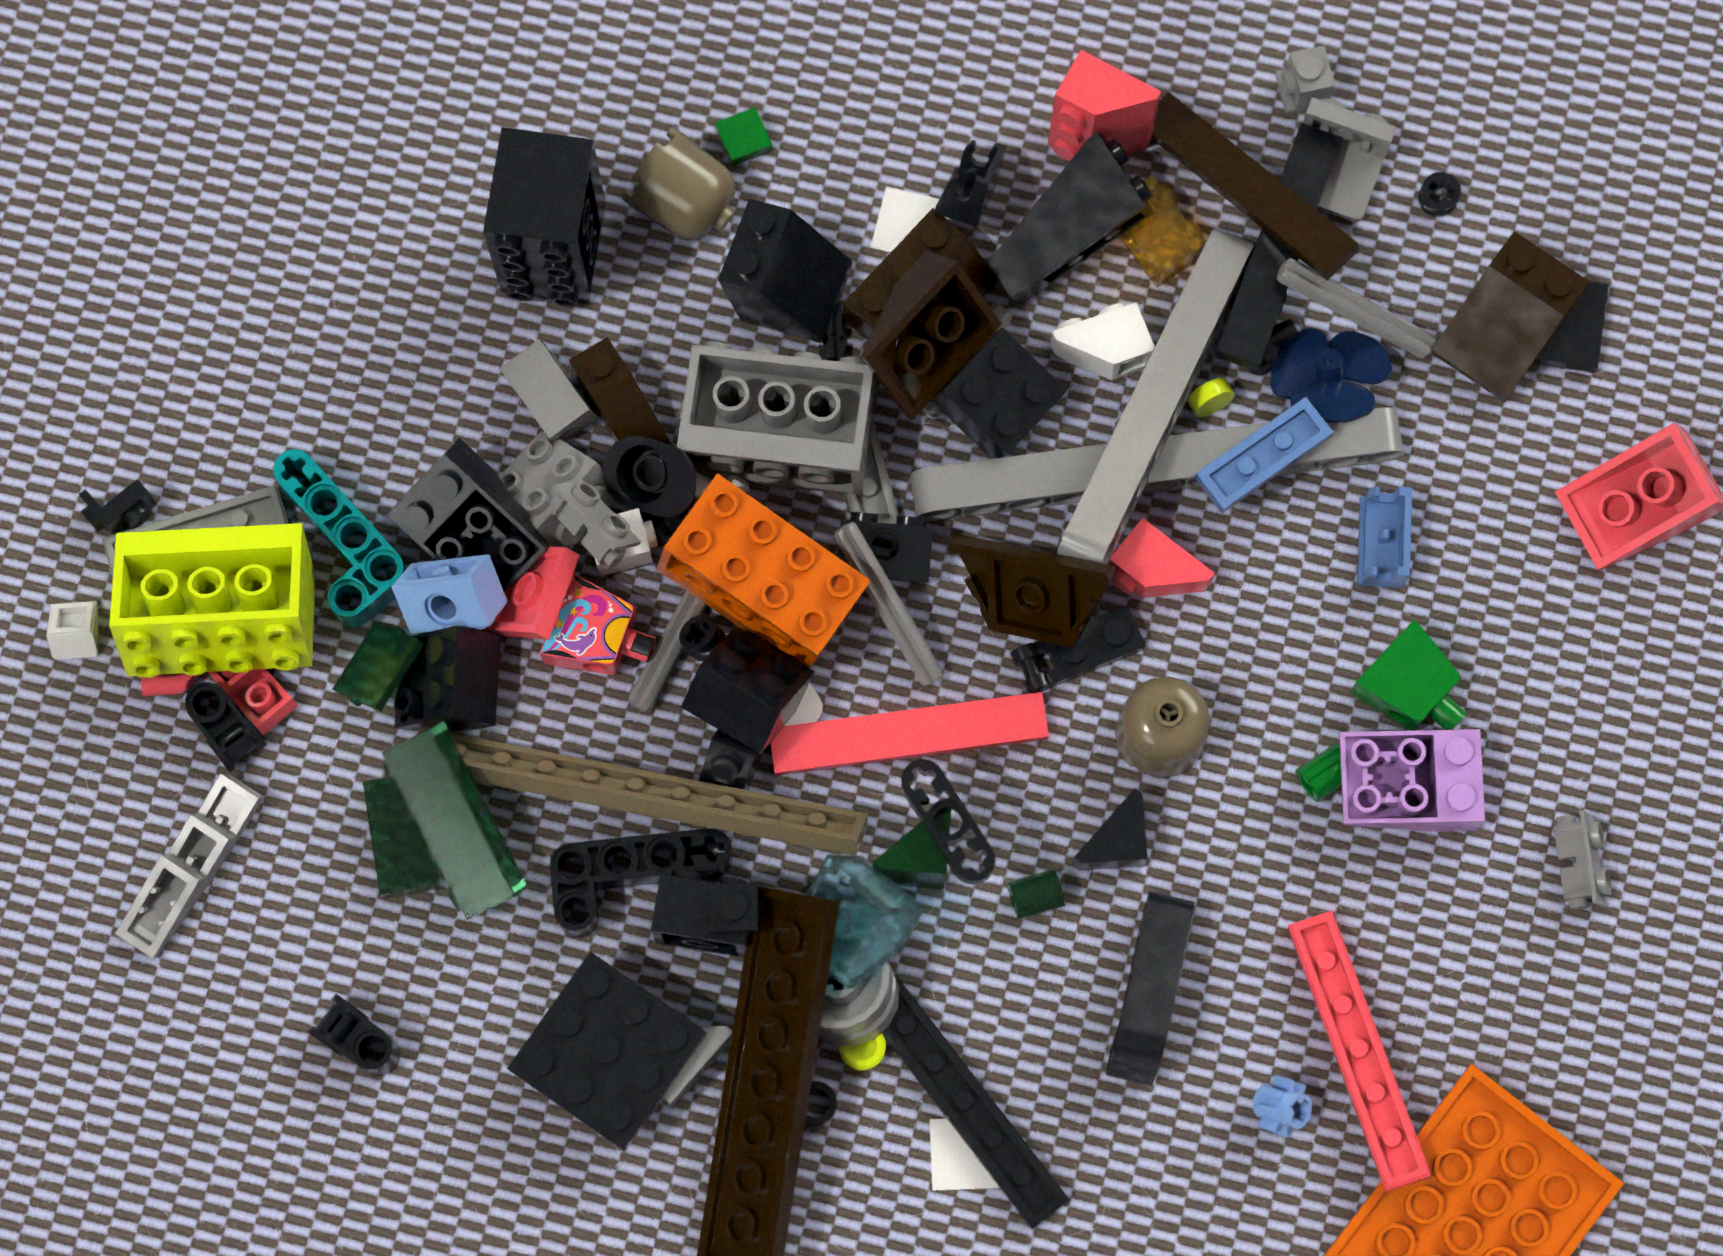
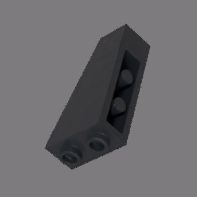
(1073, 219)

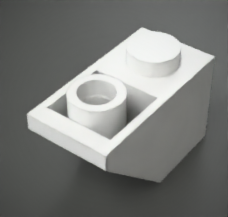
(1106, 344)

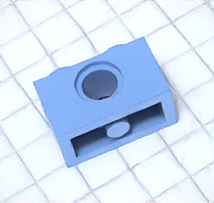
(450, 594)

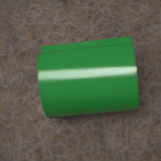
(1321, 774)

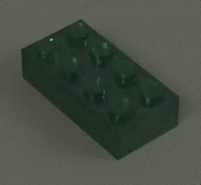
(396, 843)

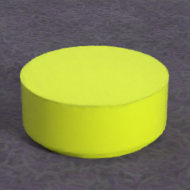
(1211, 397)
(864, 1056)

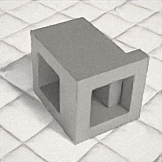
(1305, 77)

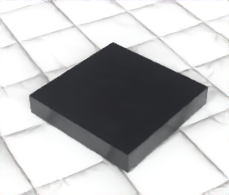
(1580, 336)

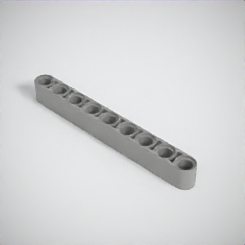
(1157, 399)

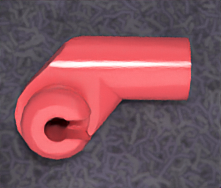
(167, 684)

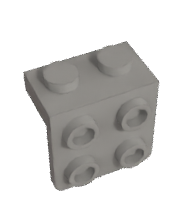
(1358, 158)
(532, 481)

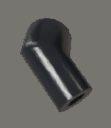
(1281, 335)

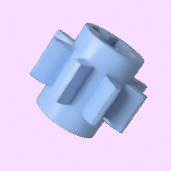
(1282, 1106)

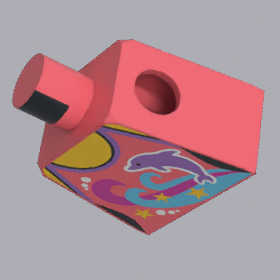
(595, 631)

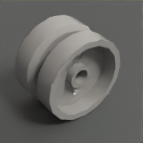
(859, 1012)

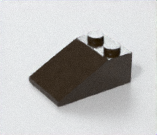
(1510, 316)
(927, 331)

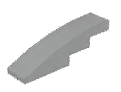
(189, 865)

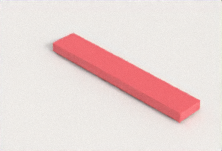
(909, 733)
(1359, 1052)

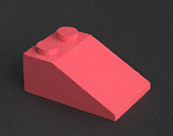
(1641, 497)

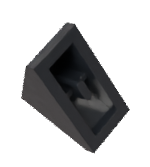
(1119, 840)

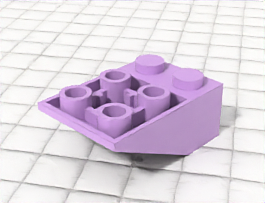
(1413, 780)

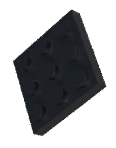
(607, 1051)

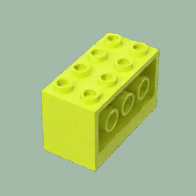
(213, 600)

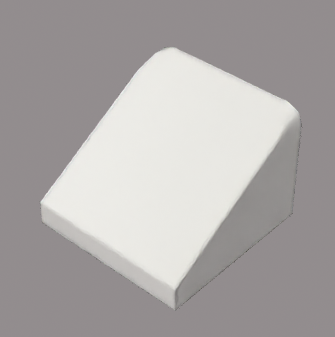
(73, 630)

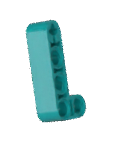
(336, 529)

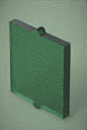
(378, 666)

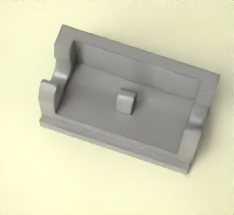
(549, 392)

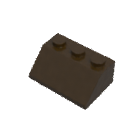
(932, 234)

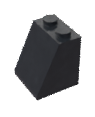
(783, 272)

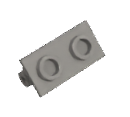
(580, 506)
(1582, 842)

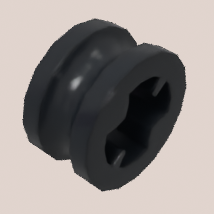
(1445, 205)
(694, 629)

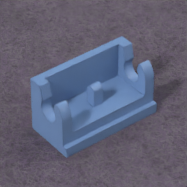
(1384, 538)

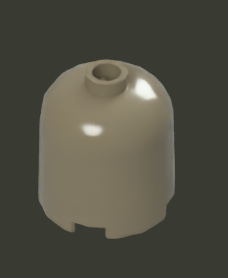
(683, 188)
(1157, 744)

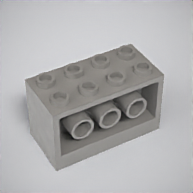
(778, 417)

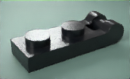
(1102, 643)

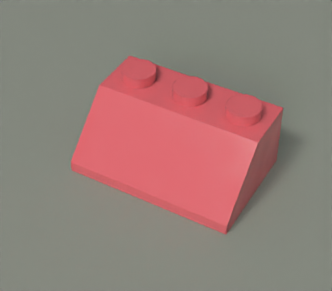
(1102, 101)

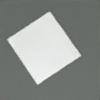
(898, 216)
(953, 1162)

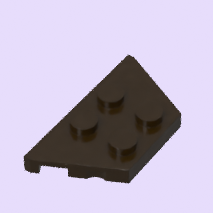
(1031, 589)

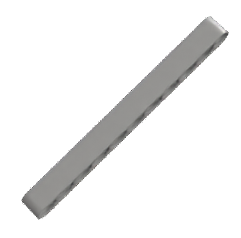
(1063, 474)

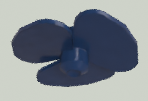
(1320, 373)

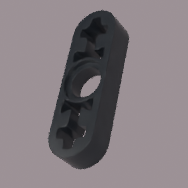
(918, 798)

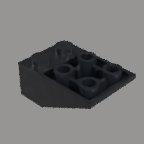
(468, 512)

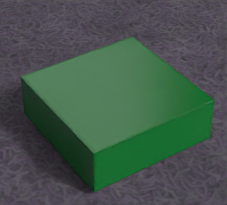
(743, 136)

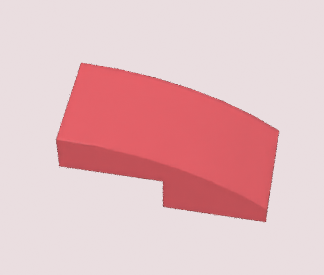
(257, 696)

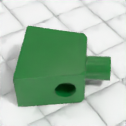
(1412, 682)

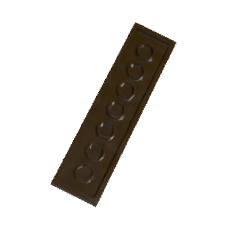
(768, 1075)

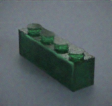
(453, 821)

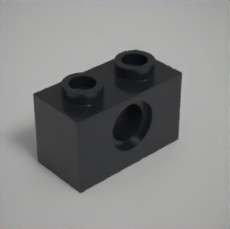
(913, 543)

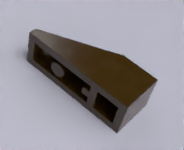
(615, 393)

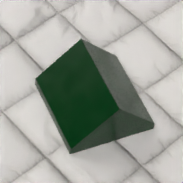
(916, 858)

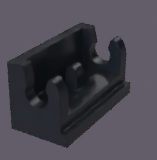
(971, 186)

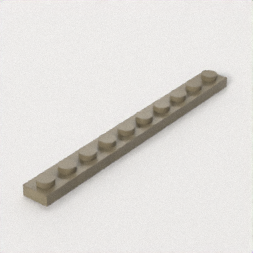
(663, 795)

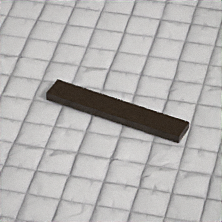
(1251, 188)

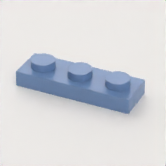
(1263, 455)

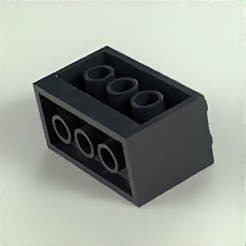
(545, 216)

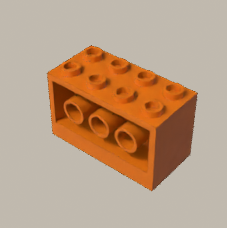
(761, 572)

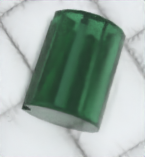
(1036, 894)

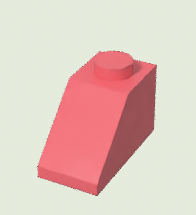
(1156, 565)

